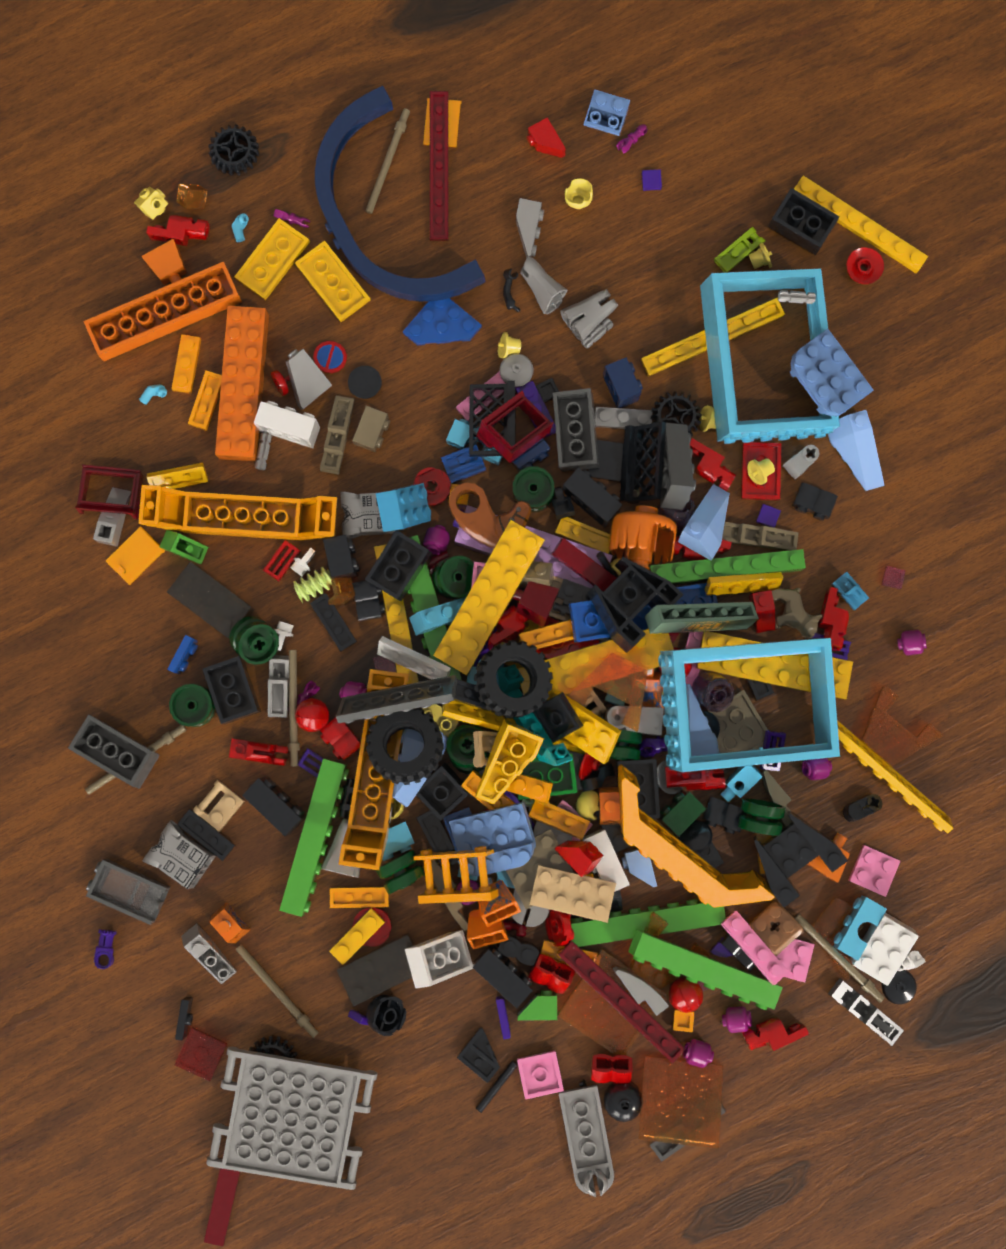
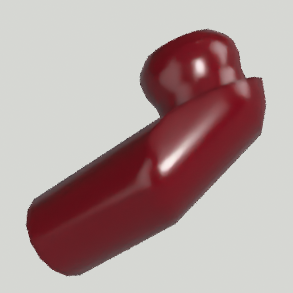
(435, 559)
(513, 925)

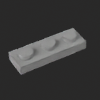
(620, 417)

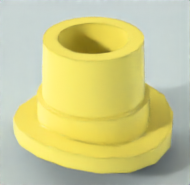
(761, 257)
(508, 346)
(707, 418)
(760, 470)

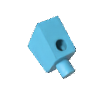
(748, 775)

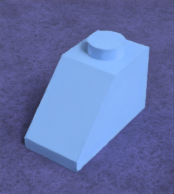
(639, 866)

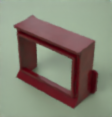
(492, 438)
(132, 509)

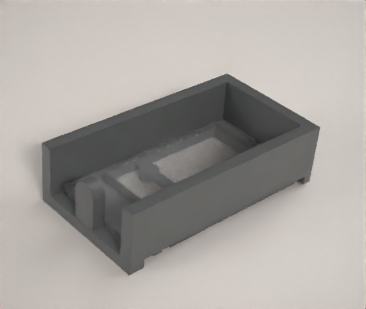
(127, 891)

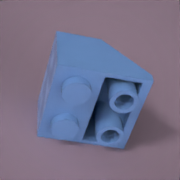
(607, 112)

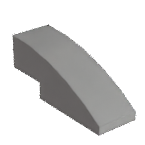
(278, 686)
(641, 990)

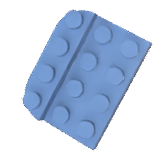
(829, 375)
(500, 829)

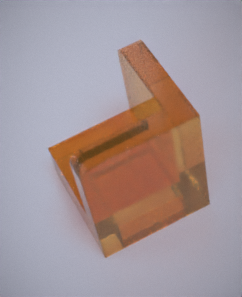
(191, 196)
(343, 591)

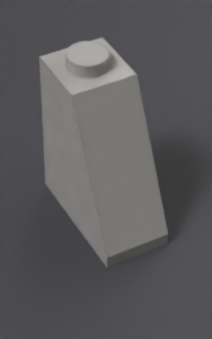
(306, 378)

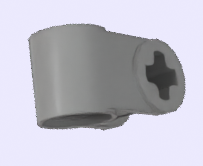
(799, 463)

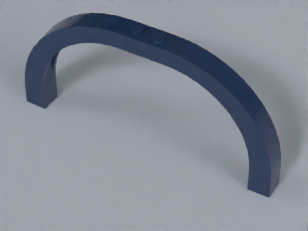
(339, 133)

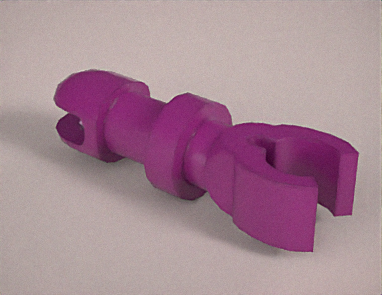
(626, 143)
(291, 218)
(308, 691)

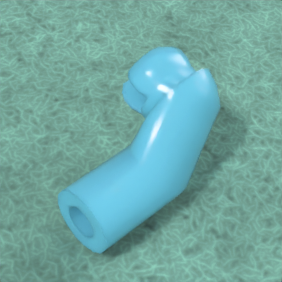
(238, 227)
(153, 390)

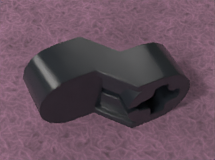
(597, 778)
(855, 812)

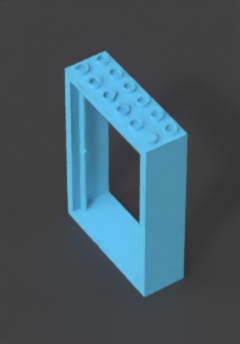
(719, 358)
(676, 709)

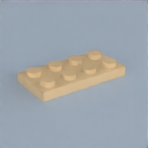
(572, 894)

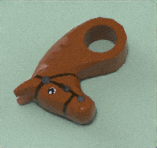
(483, 523)

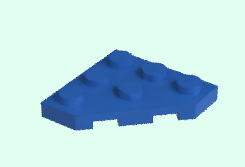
(441, 323)

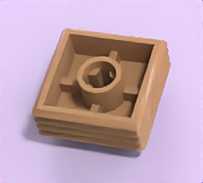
(788, 926)

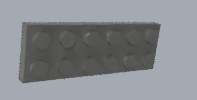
(397, 699)

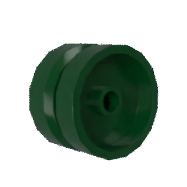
(537, 478)
(444, 576)
(254, 640)
(183, 699)
(461, 748)
(622, 750)
(761, 816)
(402, 874)

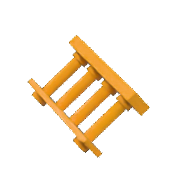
(448, 894)

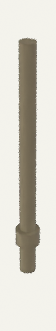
(399, 128)
(167, 738)
(293, 746)
(866, 984)
(302, 1020)

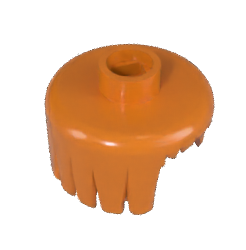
(642, 536)

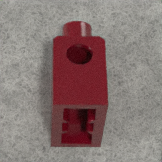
(536, 601)

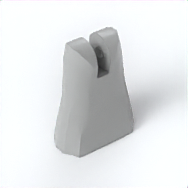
(545, 288)
(588, 314)
(331, 861)

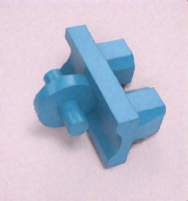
(850, 591)

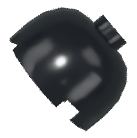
(386, 1014)
(622, 1093)

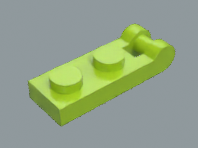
(738, 250)

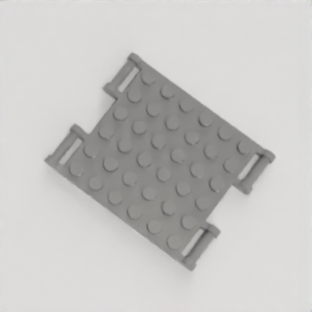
(291, 1118)

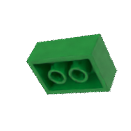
(561, 776)

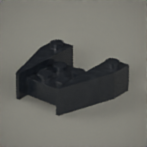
(627, 598)
(793, 850)

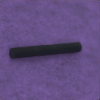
(606, 564)
(496, 1086)

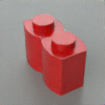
(341, 738)
(552, 974)
(614, 1069)

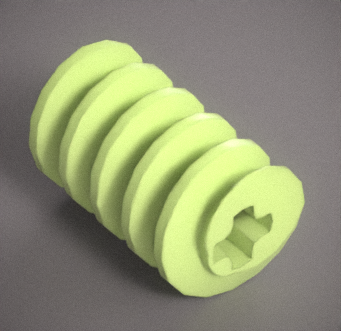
(313, 584)

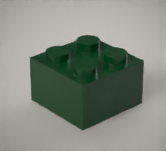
(681, 812)

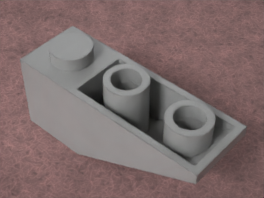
(527, 220)
(111, 524)
(207, 953)

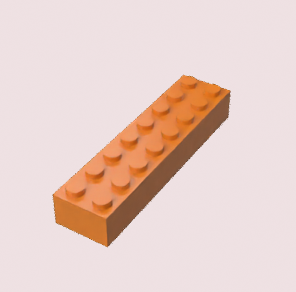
(162, 311)
(241, 383)

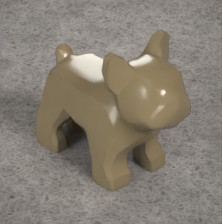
(794, 613)

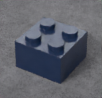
(622, 383)

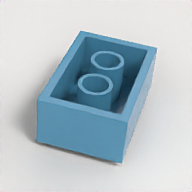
(403, 507)

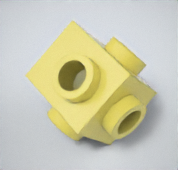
(151, 202)

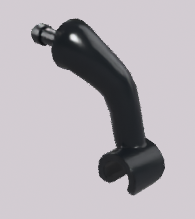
(509, 301)

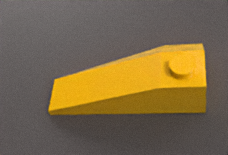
(509, 756)

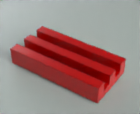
(291, 547)

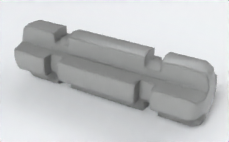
(796, 297)
(597, 333)
(263, 451)

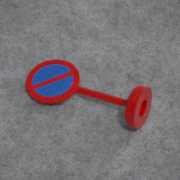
(328, 357)

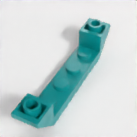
(510, 682)

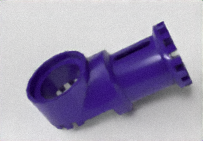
(656, 746)
(105, 947)

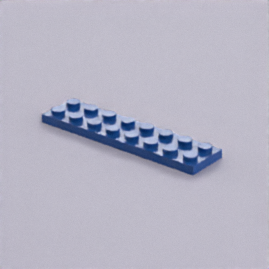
(589, 626)

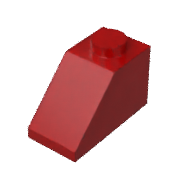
(545, 139)
(765, 610)
(580, 855)

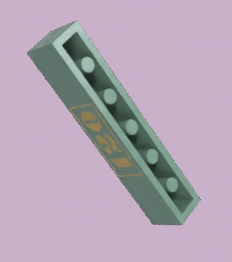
(701, 617)

